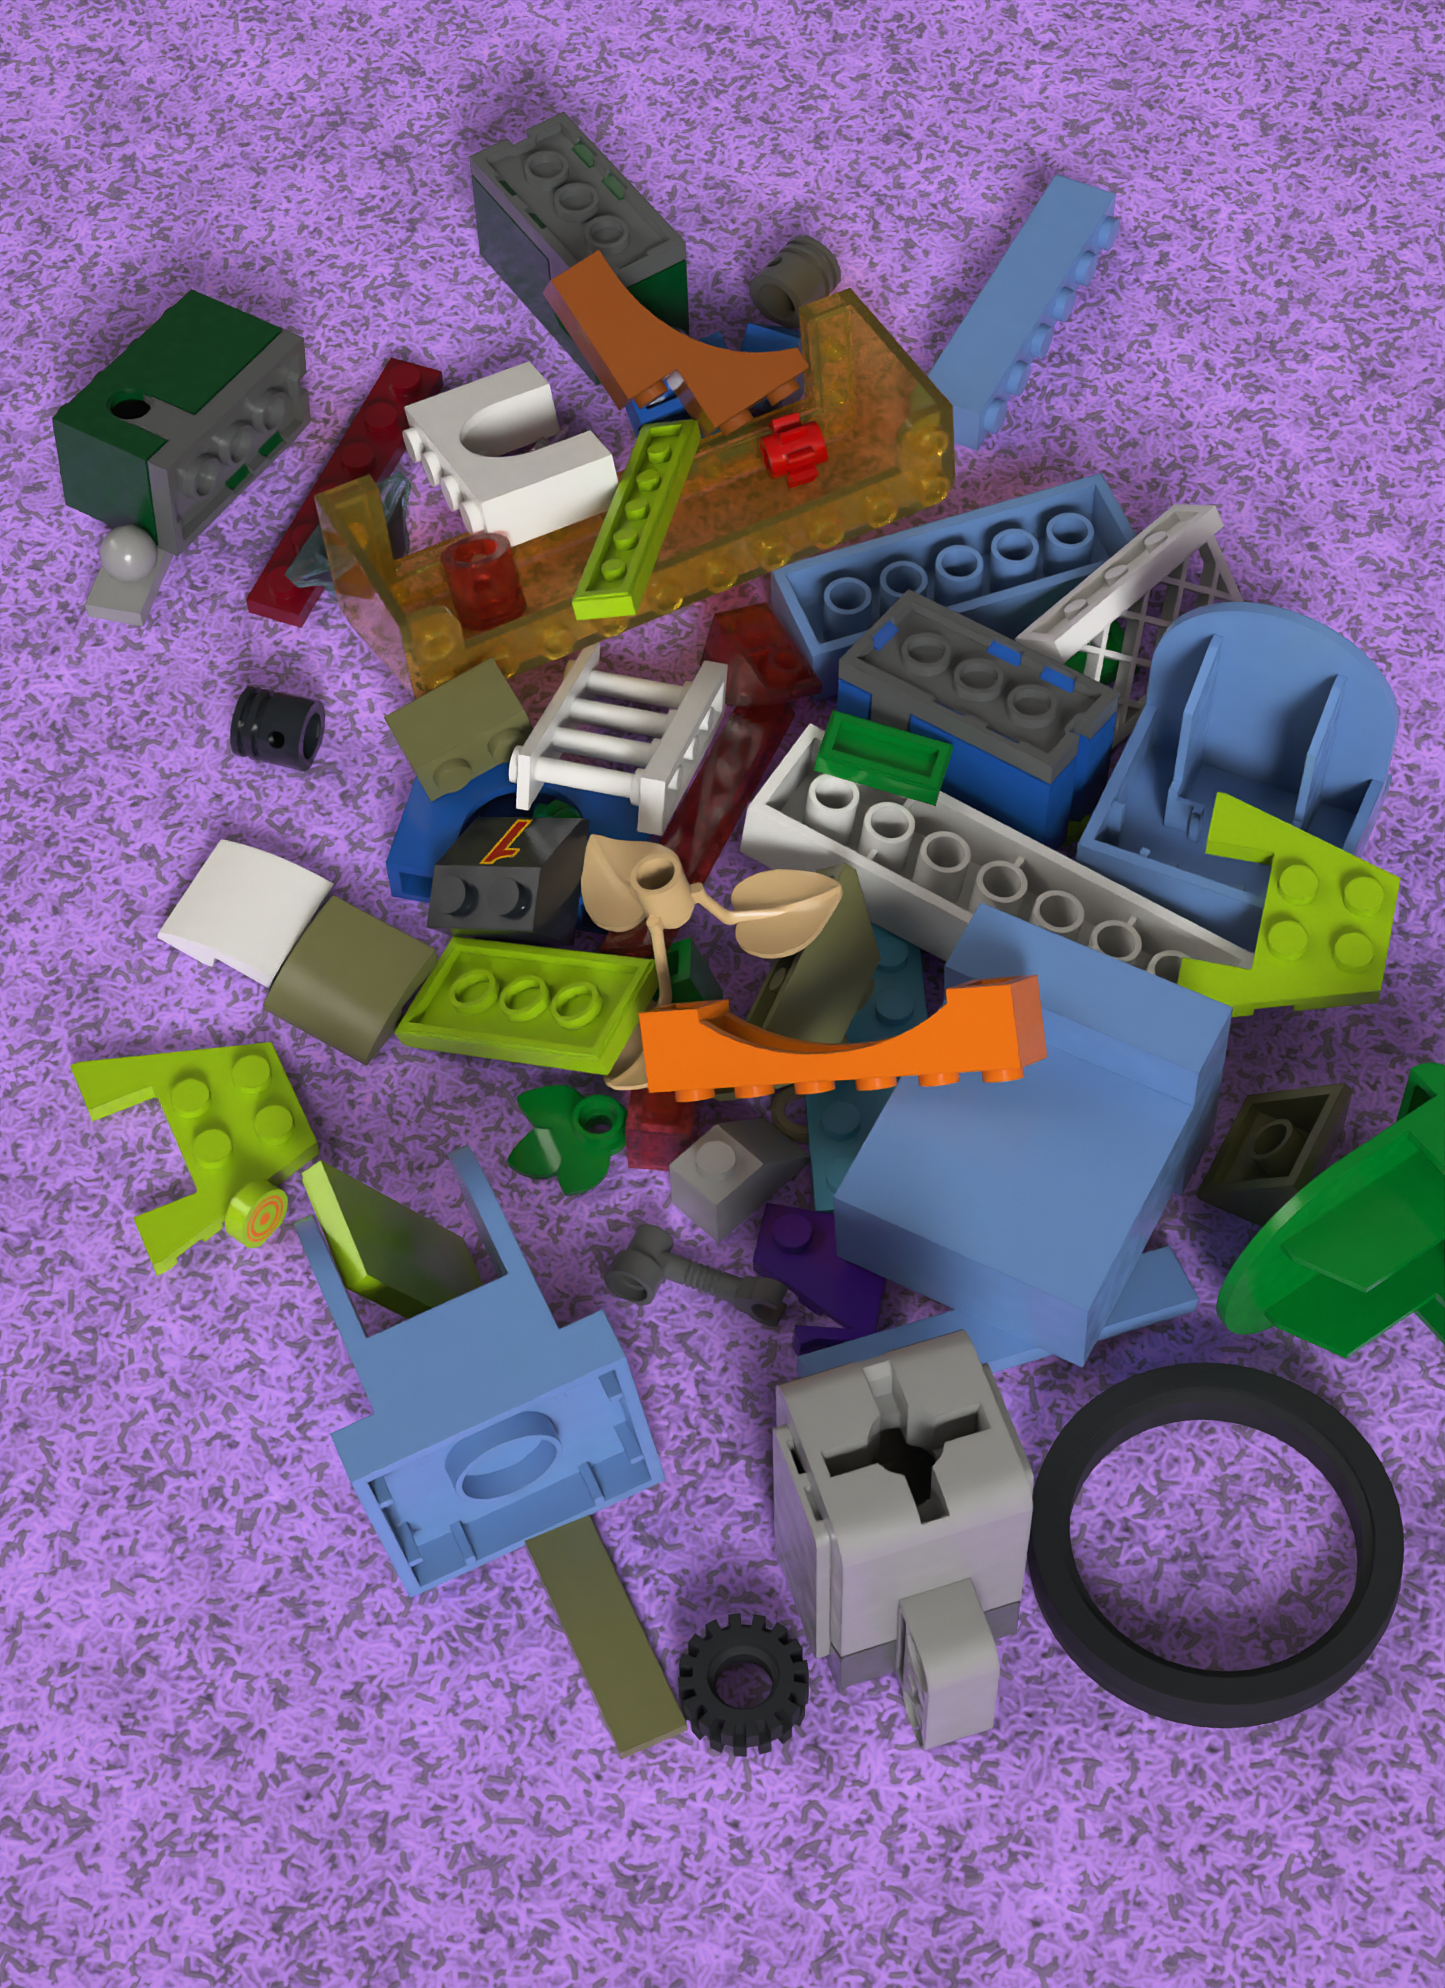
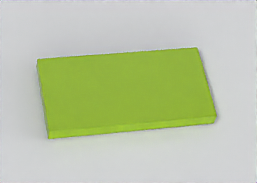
(530, 1004)
(387, 1247)

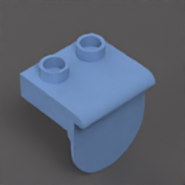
(1253, 710)

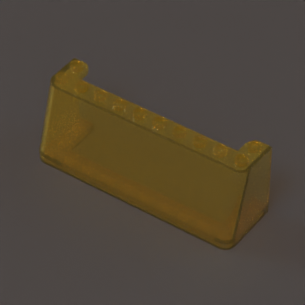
(886, 460)

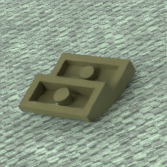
(349, 979)

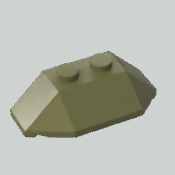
(824, 984)

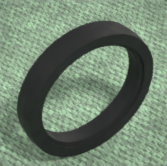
(1247, 1399)

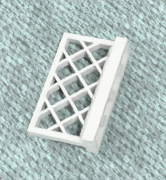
(1126, 583)

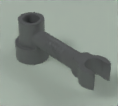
(649, 1263)

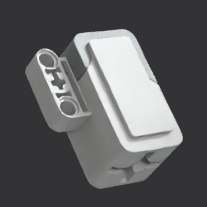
(906, 1526)

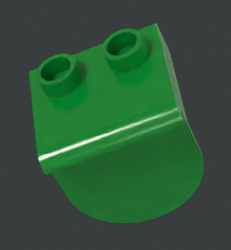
(1357, 1240)

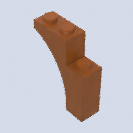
(638, 352)

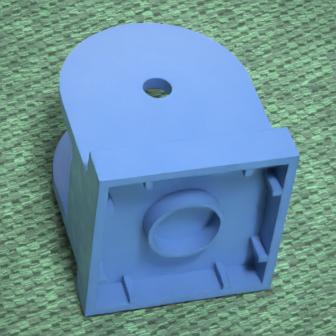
(484, 1411)

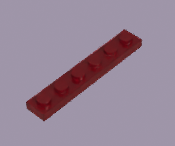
(368, 447)

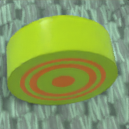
(255, 1212)

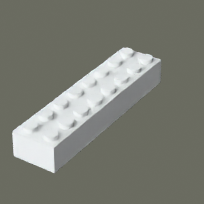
(934, 865)

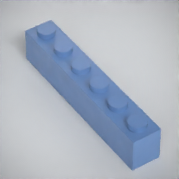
(1022, 304)

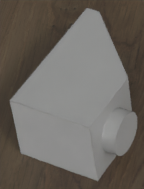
(733, 1173)

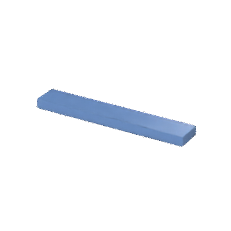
(1151, 1295)

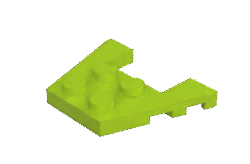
(1320, 922)
(230, 1122)

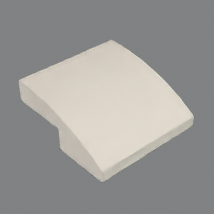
(246, 910)

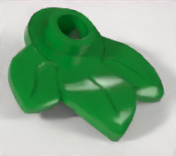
(561, 1137)

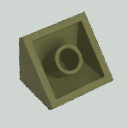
(1275, 1149)

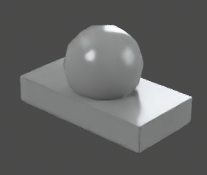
(128, 576)

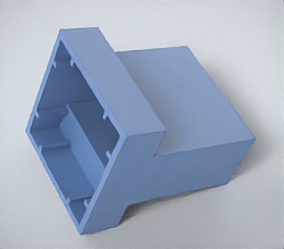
(1045, 1185)

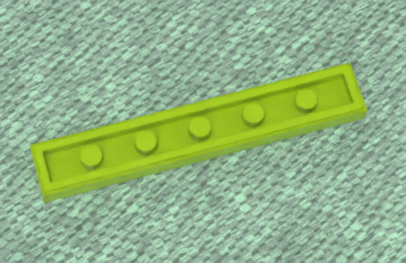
(637, 521)

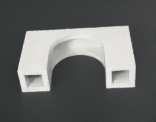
(515, 496)

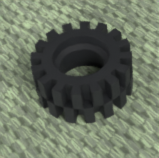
(733, 1645)

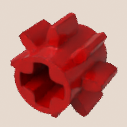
(793, 449)

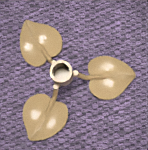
(633, 880)

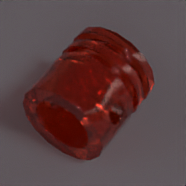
(484, 590)

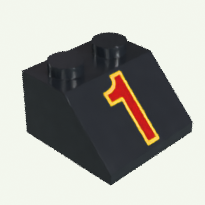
(511, 881)

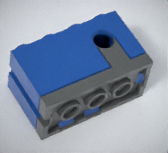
(1022, 726)

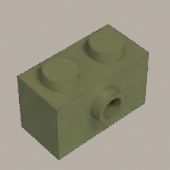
(460, 729)

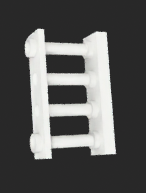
(667, 761)

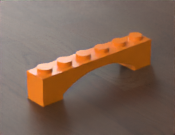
(982, 1028)

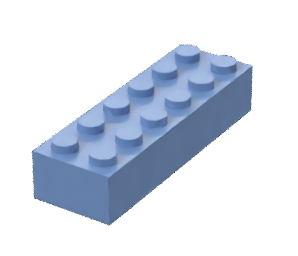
(987, 564)

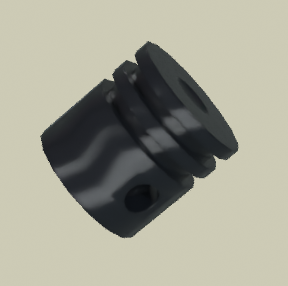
(277, 728)

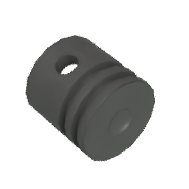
(794, 278)

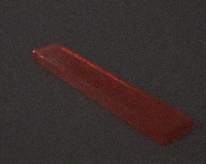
(713, 806)

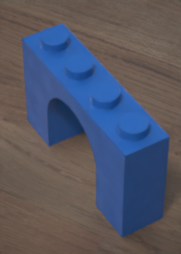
(433, 827)

